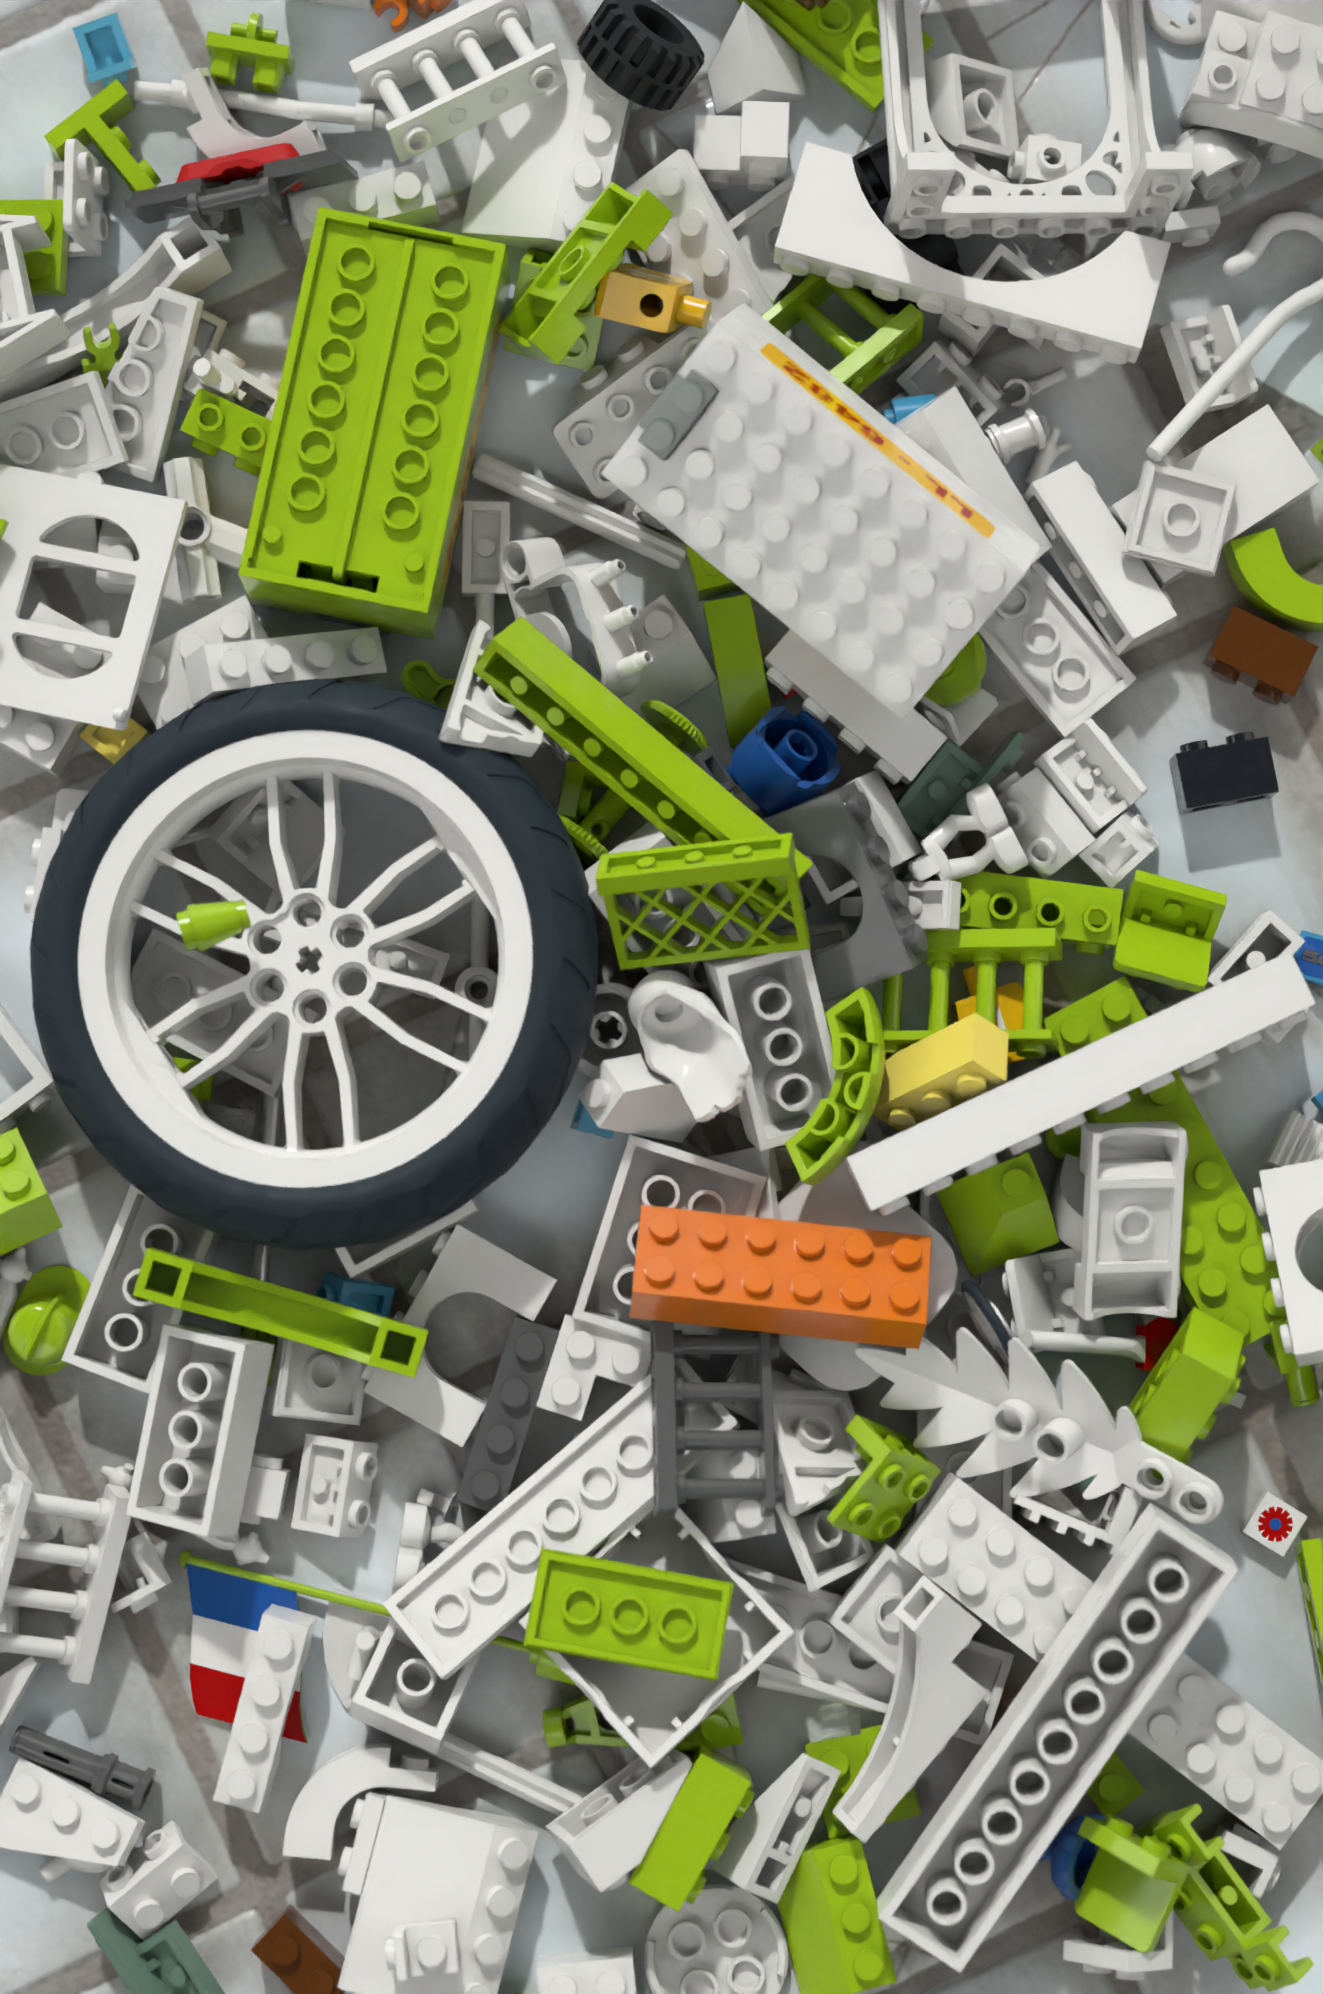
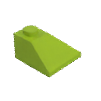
(999, 1214)

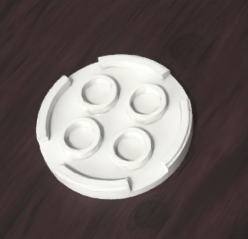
(717, 1945)

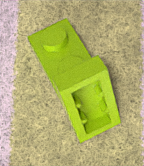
(95, 124)

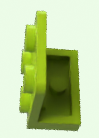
(1168, 931)
(1129, 1883)

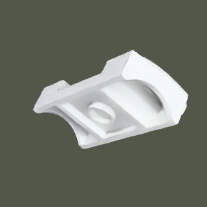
(1131, 1219)

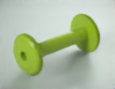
(611, 806)

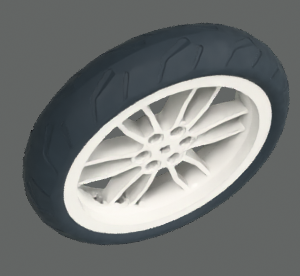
(130, 1089)

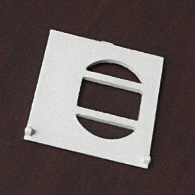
(36, 506)

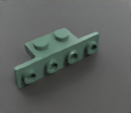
(943, 787)
(158, 1964)

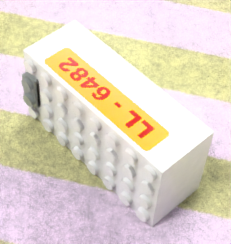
(821, 509)

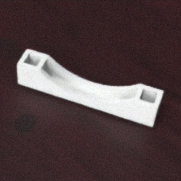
(178, 259)

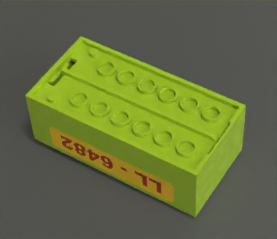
(376, 424)

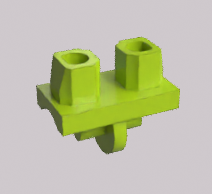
(252, 48)

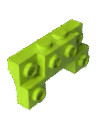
(1221, 1907)

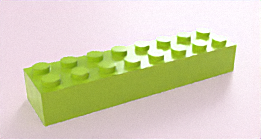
(1221, 1237)

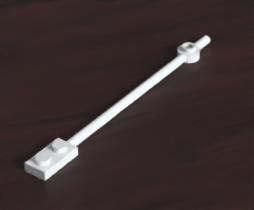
(484, 534)

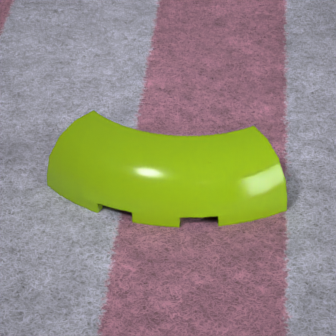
(858, 1078)

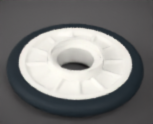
(987, 1320)

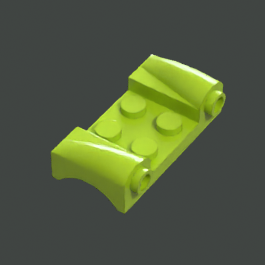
(544, 318)

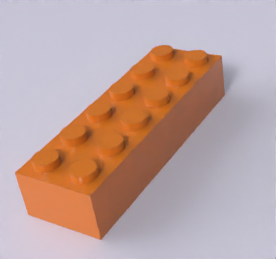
(781, 1277)

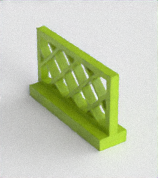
(689, 868)

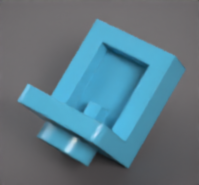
(105, 49)

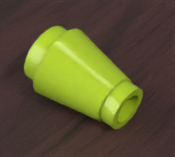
(212, 923)

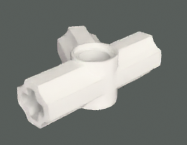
(219, 542)

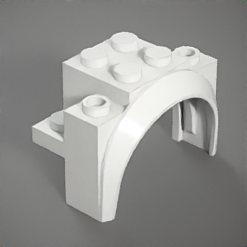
(1260, 81)

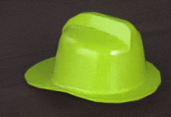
(45, 1319)

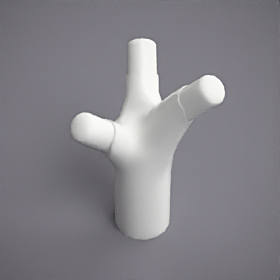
(1046, 456)

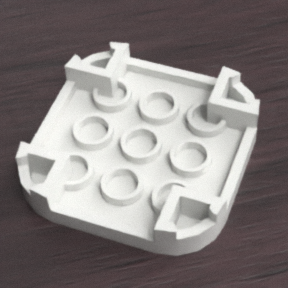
(838, 1203)

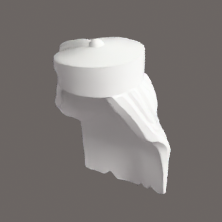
(689, 1043)

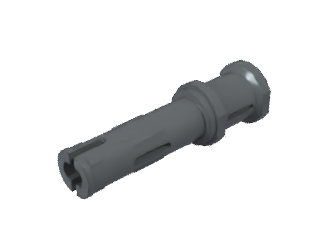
(104, 1773)

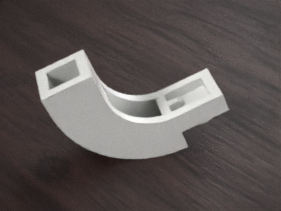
(219, 132)
(316, 1811)

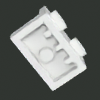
(948, 366)
(335, 1486)

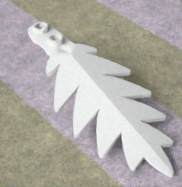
(1030, 1420)

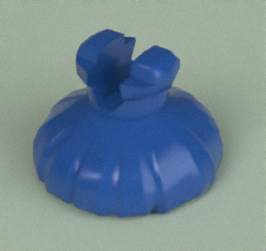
(1071, 1857)

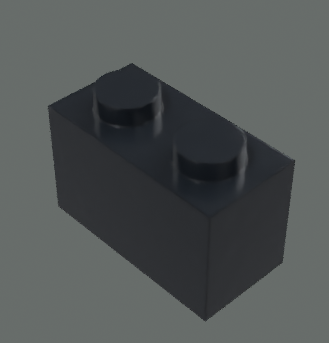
(1223, 773)

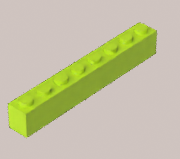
(620, 747)

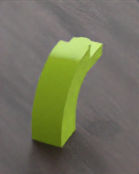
(1271, 583)

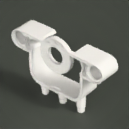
(538, 564)

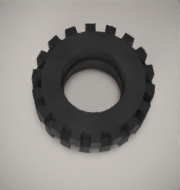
(641, 52)

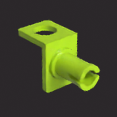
(1299, 1380)

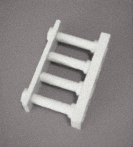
(441, 44)
(97, 1561)

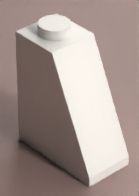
(636, 1100)

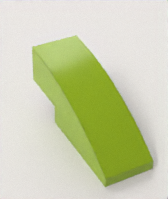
(737, 664)

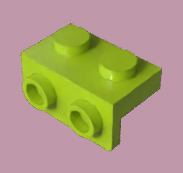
(229, 428)

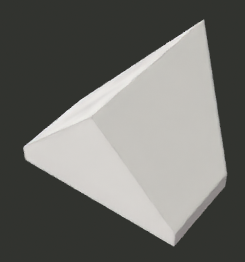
(753, 66)

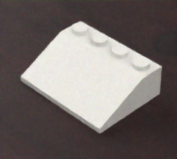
(547, 161)
(659, 1177)
(439, 1867)

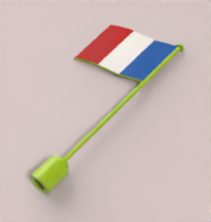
(225, 1625)

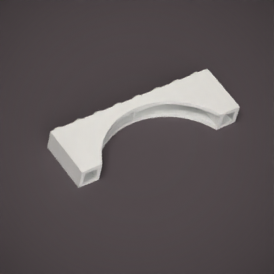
(1091, 307)

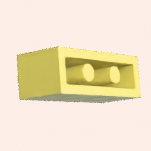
(942, 1072)

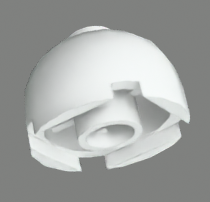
(1219, 165)

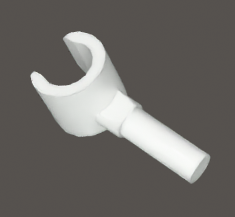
(1033, 387)

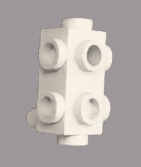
(225, 377)

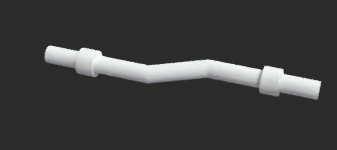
(362, 116)

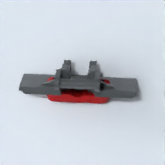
(214, 193)

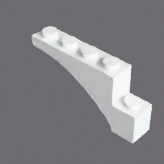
(925, 1707)

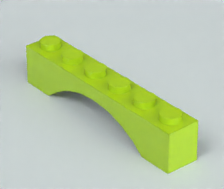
(280, 1311)

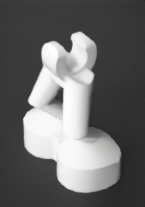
(984, 816)
(414, 1537)

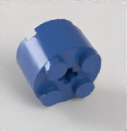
(784, 760)

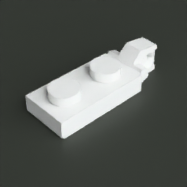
(931, 903)

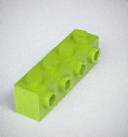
(1079, 912)

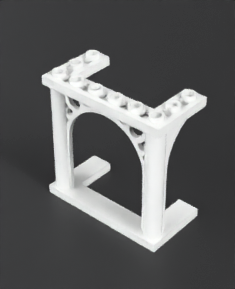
(922, 171)

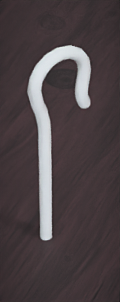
(1258, 337)

